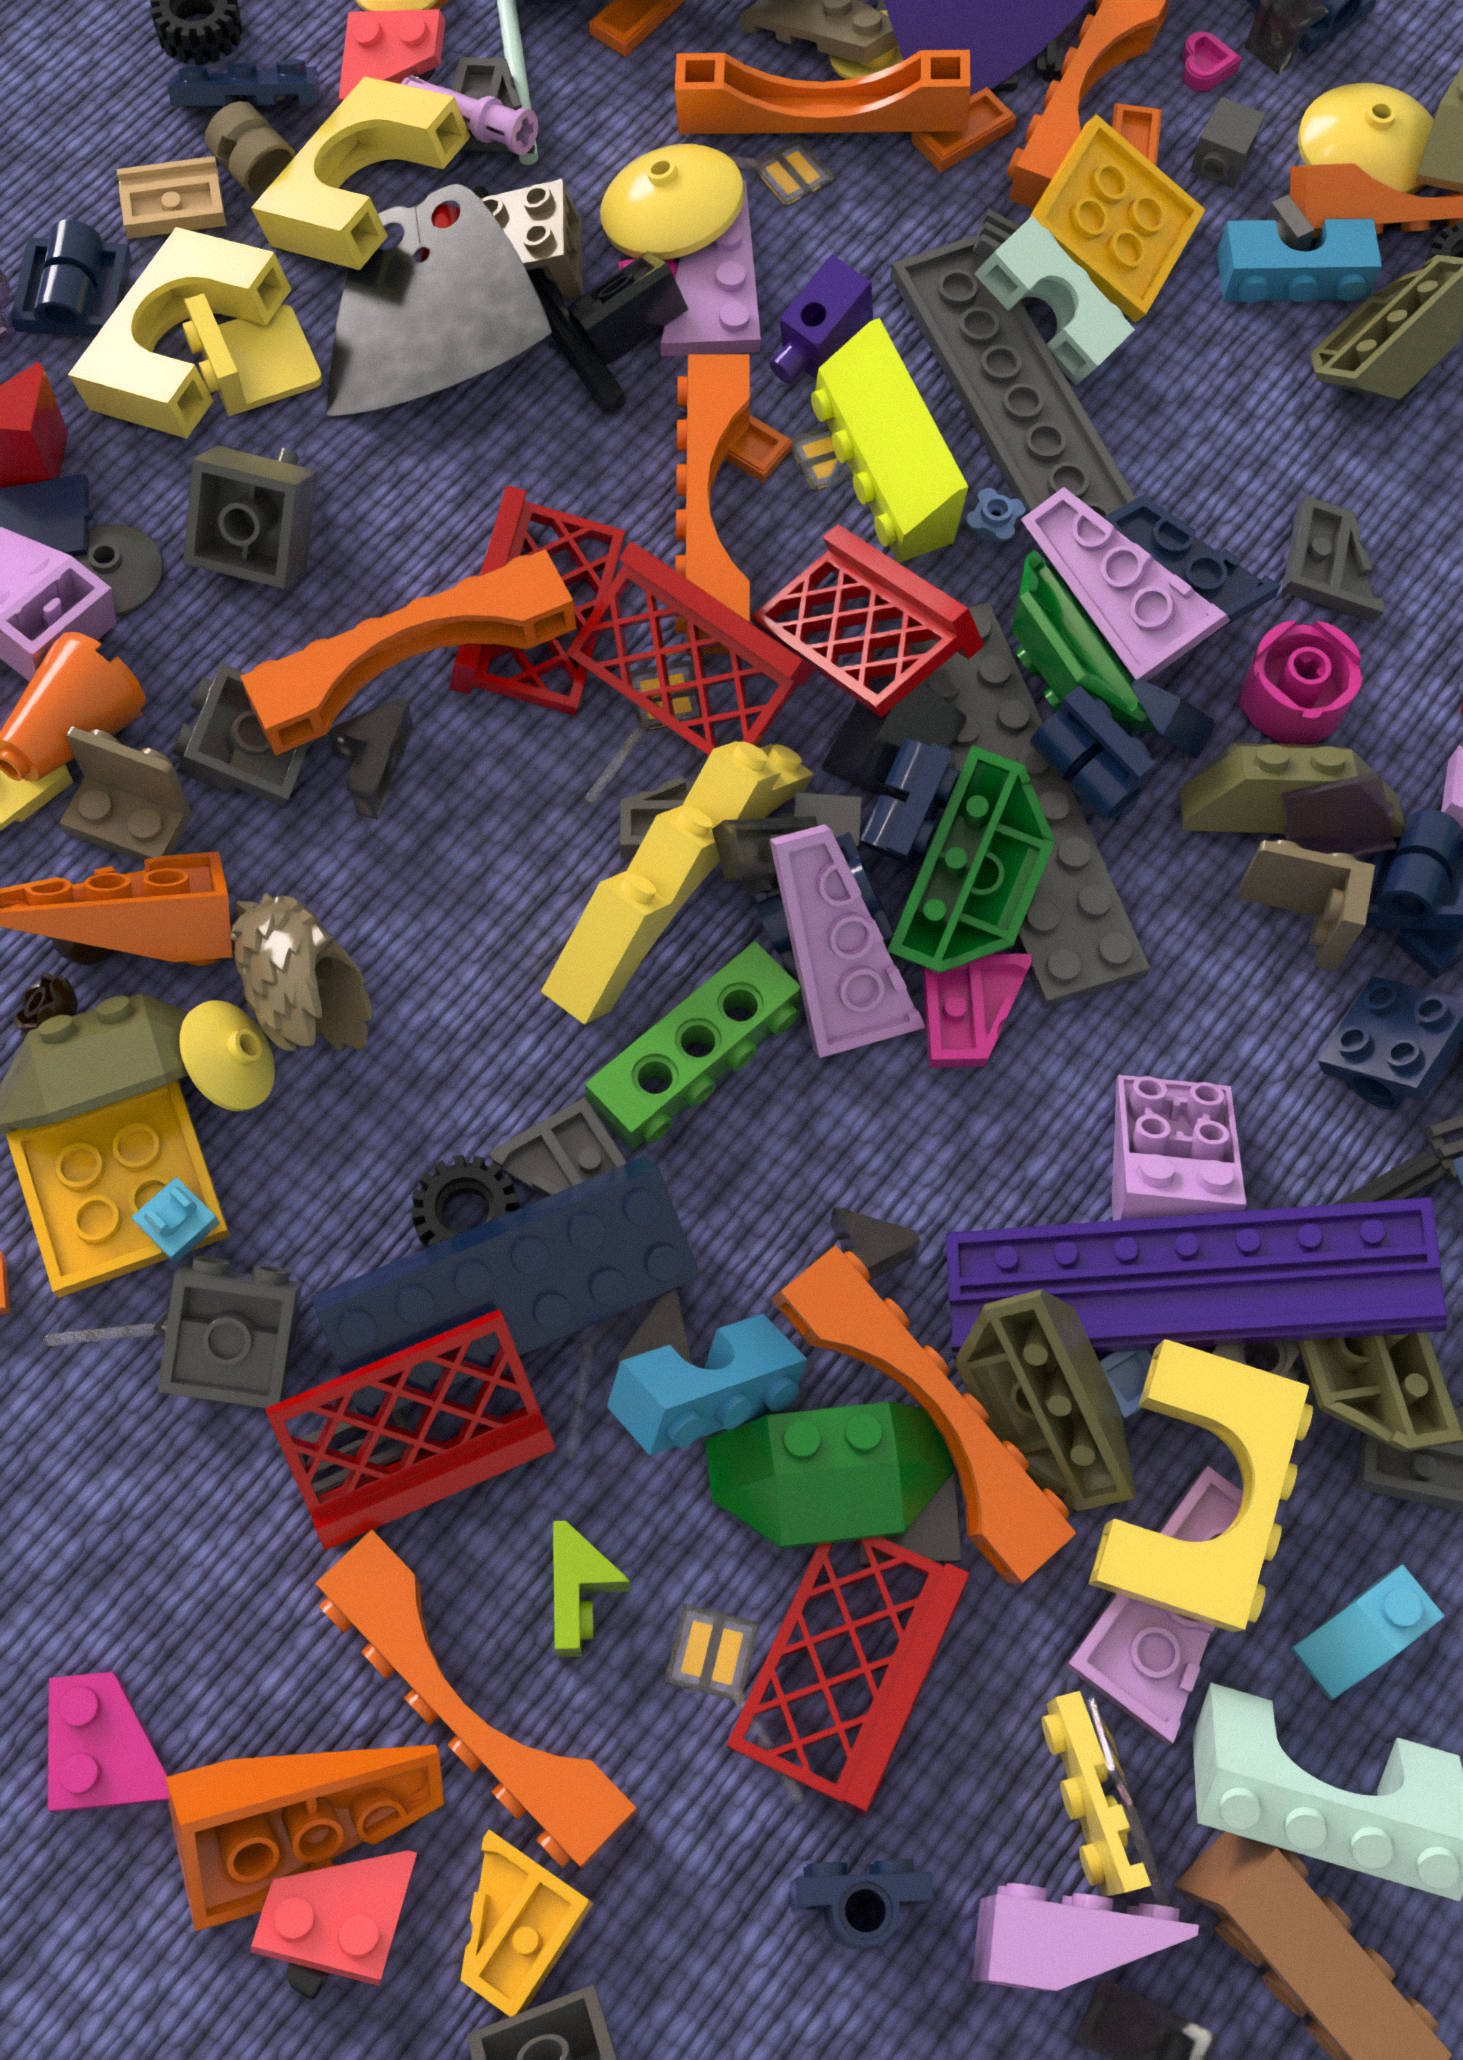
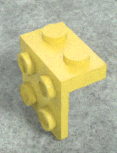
(250, 360)

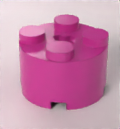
(1301, 682)

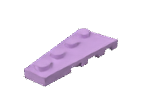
(719, 295)
(1127, 593)
(840, 957)
(1147, 1655)

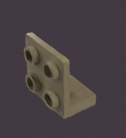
(544, 231)
(126, 797)
(1316, 884)

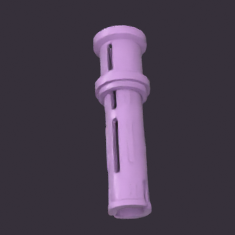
(490, 118)

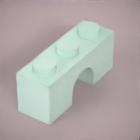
(1037, 267)

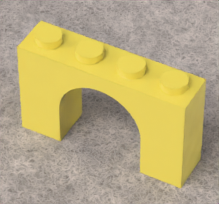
(372, 124)
(119, 368)
(1259, 1423)

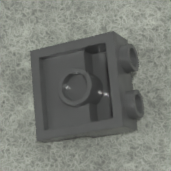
(230, 746)
(229, 1333)

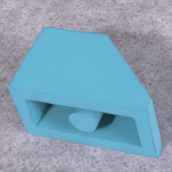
(1367, 1632)

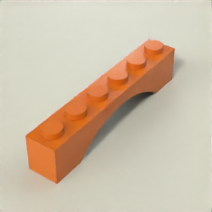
(1106, 40)
(732, 98)
(1350, 193)
(716, 418)
(509, 607)
(1004, 1508)
(563, 1794)

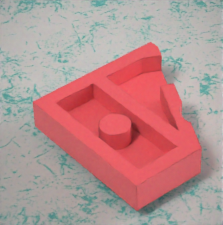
(390, 46)
(337, 1916)

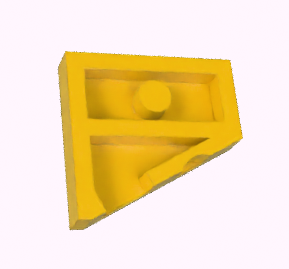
(519, 1926)

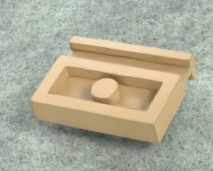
(171, 196)

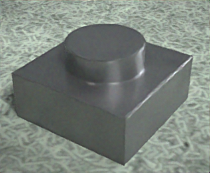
(1291, 224)

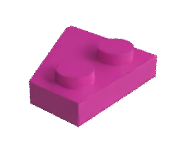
(969, 1008)
(99, 1747)

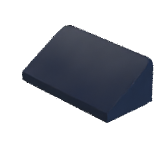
(1174, 718)

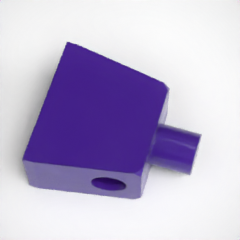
(822, 319)

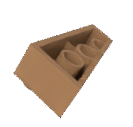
(1308, 1953)

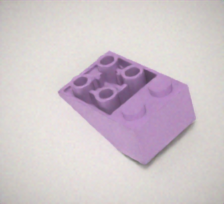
(44, 598)
(1174, 1149)
(1056, 1945)

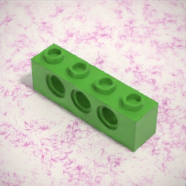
(747, 981)

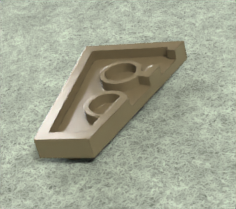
(837, 26)

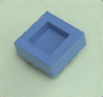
(1127, 1377)

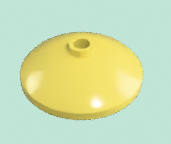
(1369, 127)
(672, 201)

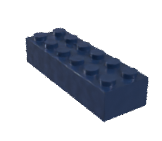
(541, 1265)

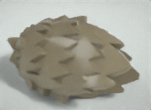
(298, 976)

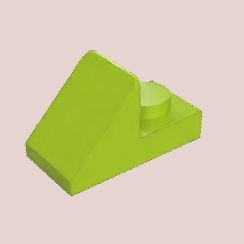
(576, 1571)

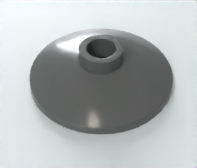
(135, 566)

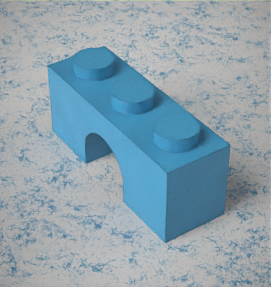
(1260, 267)
(674, 1402)

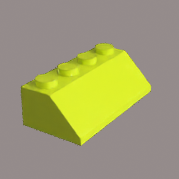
(890, 444)

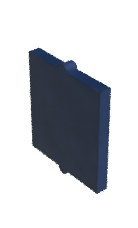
(50, 512)

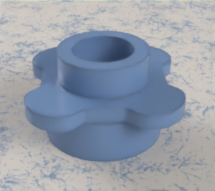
(992, 527)

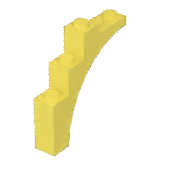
(672, 861)

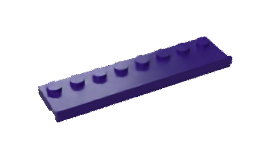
(1216, 1275)

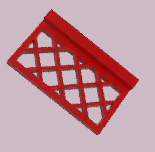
(506, 544)
(893, 595)
(701, 612)
(421, 1476)
(897, 1691)

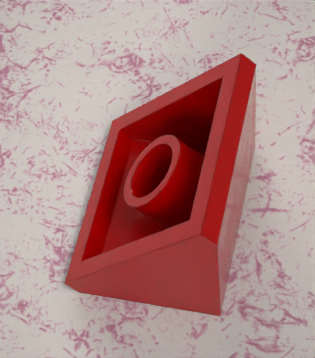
(30, 430)

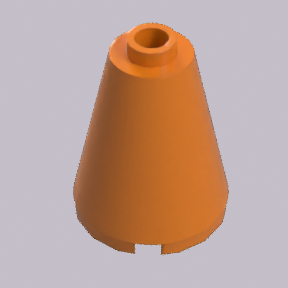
(67, 690)

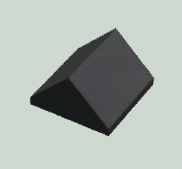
(629, 306)
(871, 742)

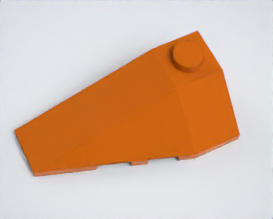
(164, 912)
(289, 1816)

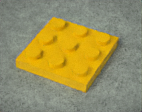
(1117, 217)
(97, 1172)

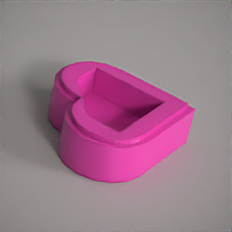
(1207, 61)

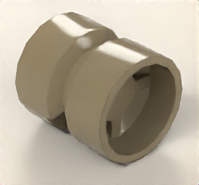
(247, 147)

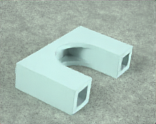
(1259, 1793)

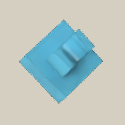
(175, 1220)

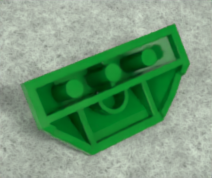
(1068, 647)
(977, 868)
(829, 1472)

